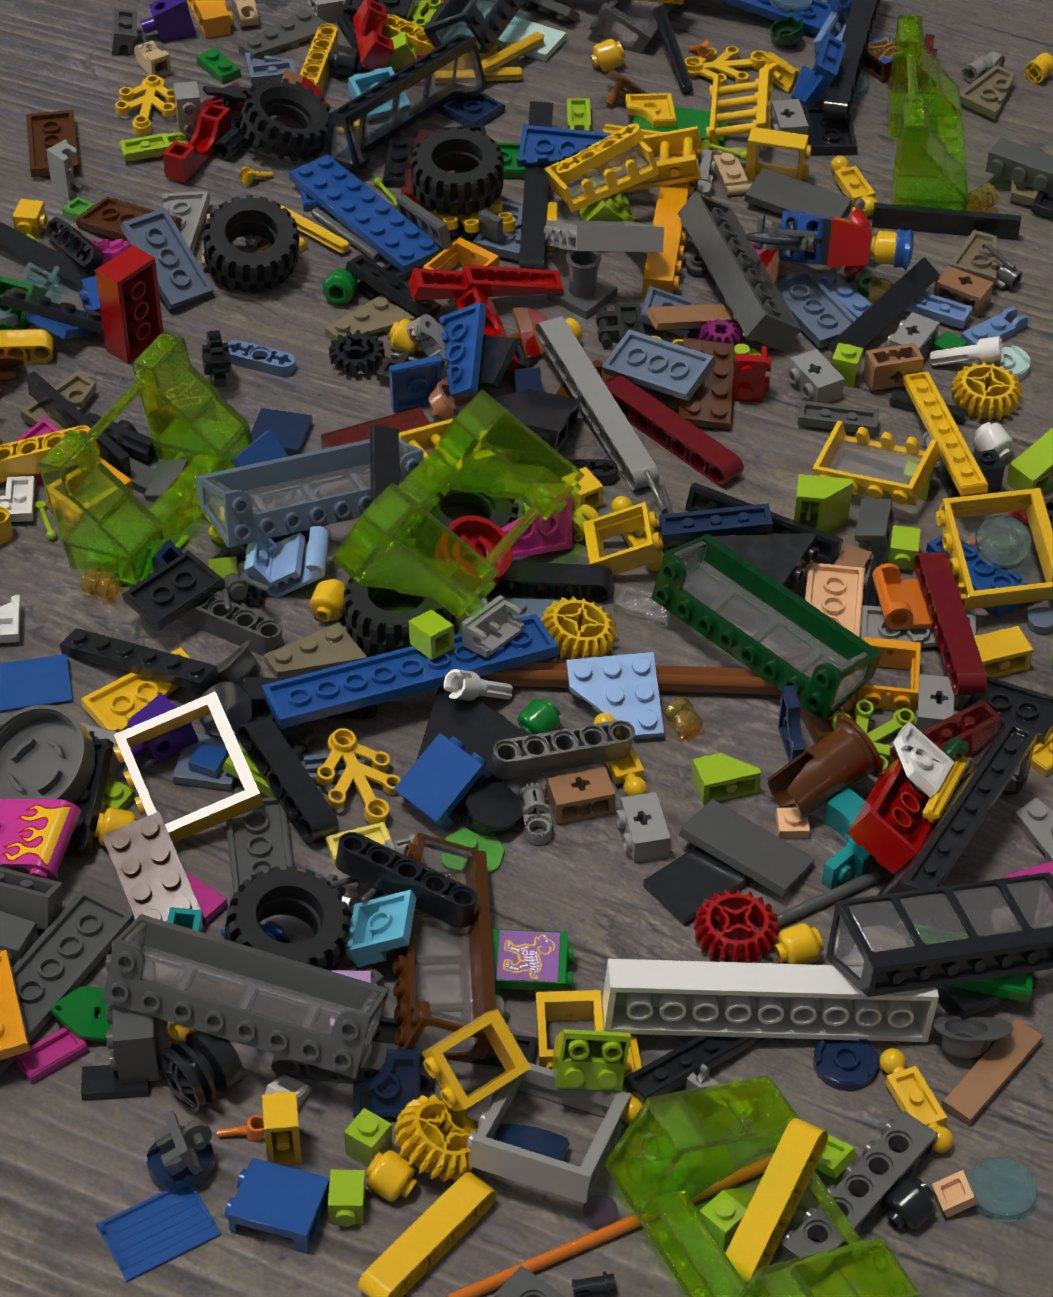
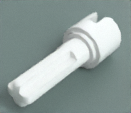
(987, 350)
(468, 685)

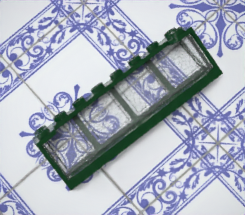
(764, 624)

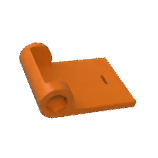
(900, 599)

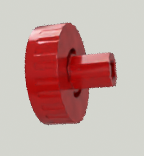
(486, 535)

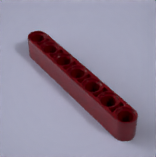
(675, 432)
(950, 624)

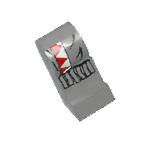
(428, 335)

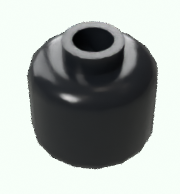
(345, 61)
(909, 1204)

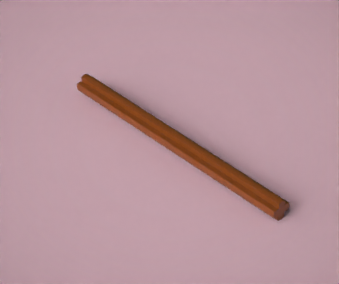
(669, 678)

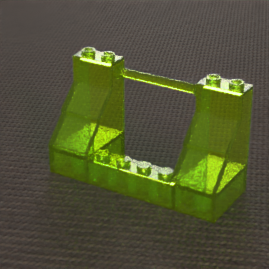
(926, 119)
(481, 451)
(97, 511)
(700, 1138)

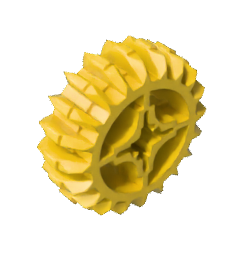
(986, 391)
(580, 628)
(435, 1137)

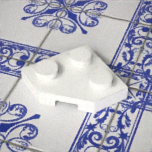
(922, 759)

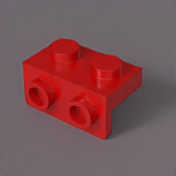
(750, 376)

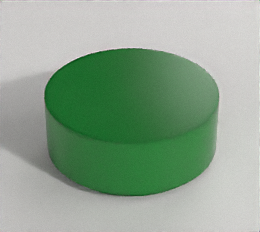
(863, 285)

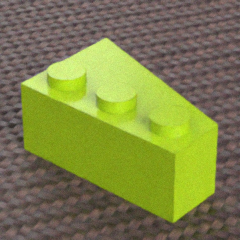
(1033, 466)

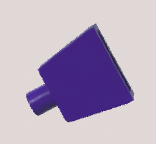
(170, 20)
(167, 743)

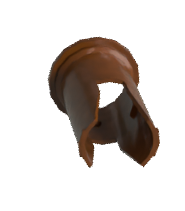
(826, 768)

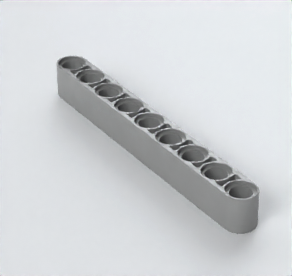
(596, 402)

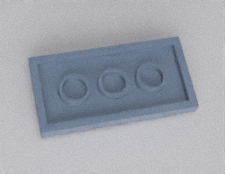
(177, 269)
(814, 307)
(659, 364)

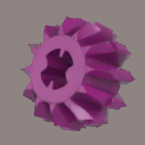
(721, 332)

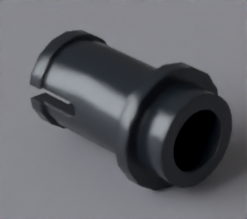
(595, 1286)

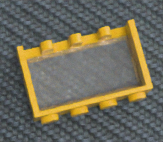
(607, 179)
(878, 467)

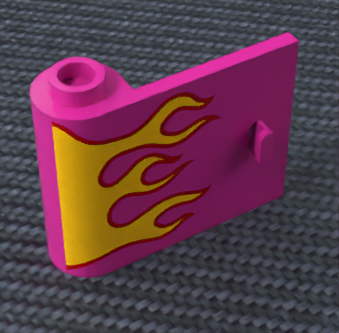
(36, 834)

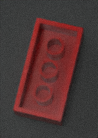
(129, 303)
(892, 819)

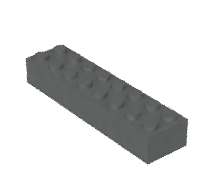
(739, 272)

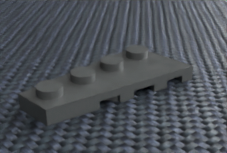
(283, 35)

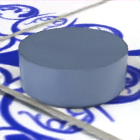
(1040, 620)

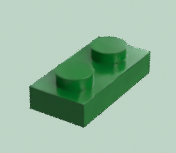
(218, 66)

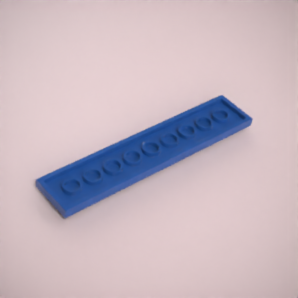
(395, 676)

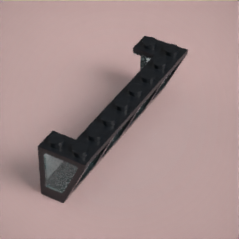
(473, 18)

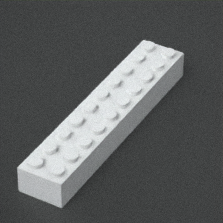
(757, 1002)

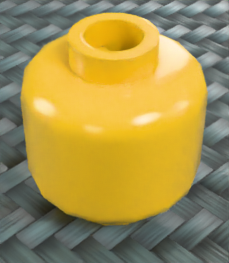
(607, 55)
(400, 340)
(328, 600)
(112, 820)
(799, 945)
(390, 1176)

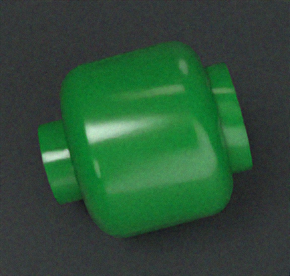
(340, 286)
(539, 717)

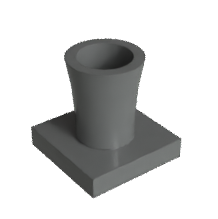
(582, 288)

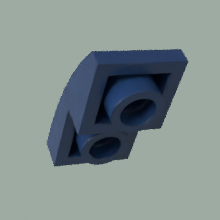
(534, 1140)

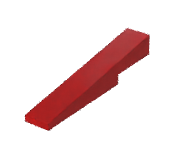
(491, 280)

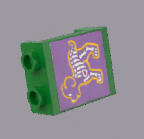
(531, 960)

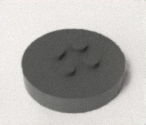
(44, 755)

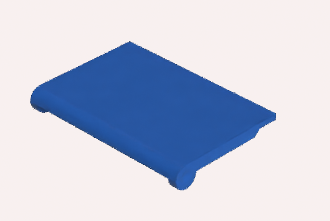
(34, 682)
(157, 1231)

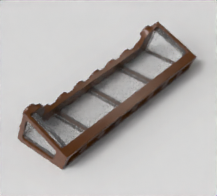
(445, 969)

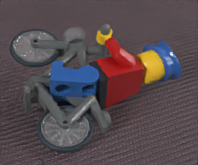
(835, 240)

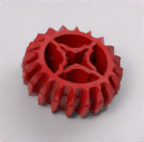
(734, 919)

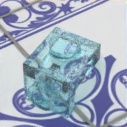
(36, 276)

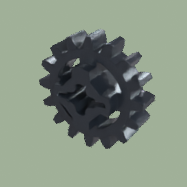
(356, 352)
(216, 358)

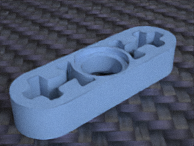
(276, 361)

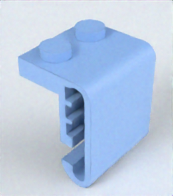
(289, 562)

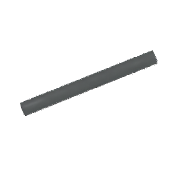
(346, 234)
(828, 897)

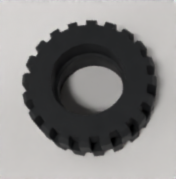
(453, 151)
(255, 218)
(379, 629)
(295, 895)

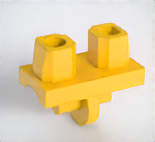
(781, 72)

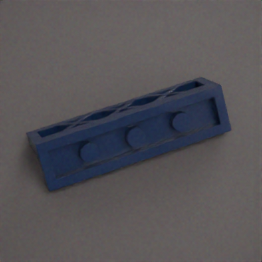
(715, 522)

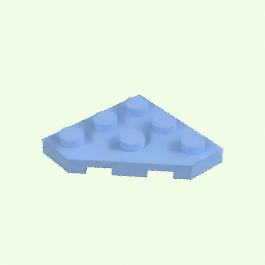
(621, 687)

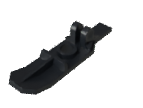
(230, 94)

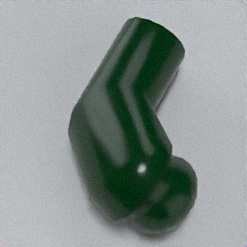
(956, 747)

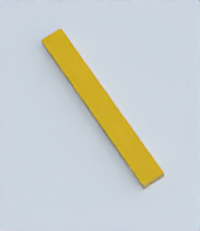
(943, 428)

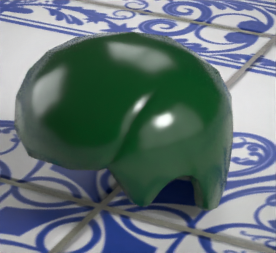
(787, 32)

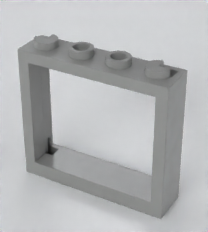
(604, 236)
(537, 1169)

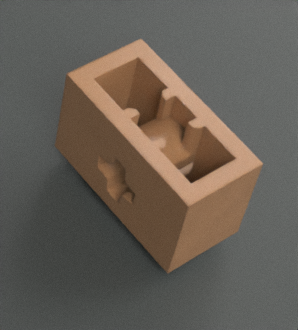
(965, 289)
(887, 365)
(580, 795)

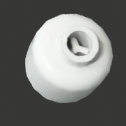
(991, 437)

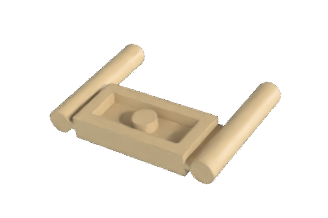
(731, 172)

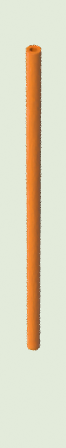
(600, 1236)

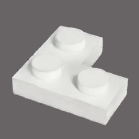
(19, 498)

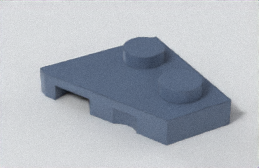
(267, 68)

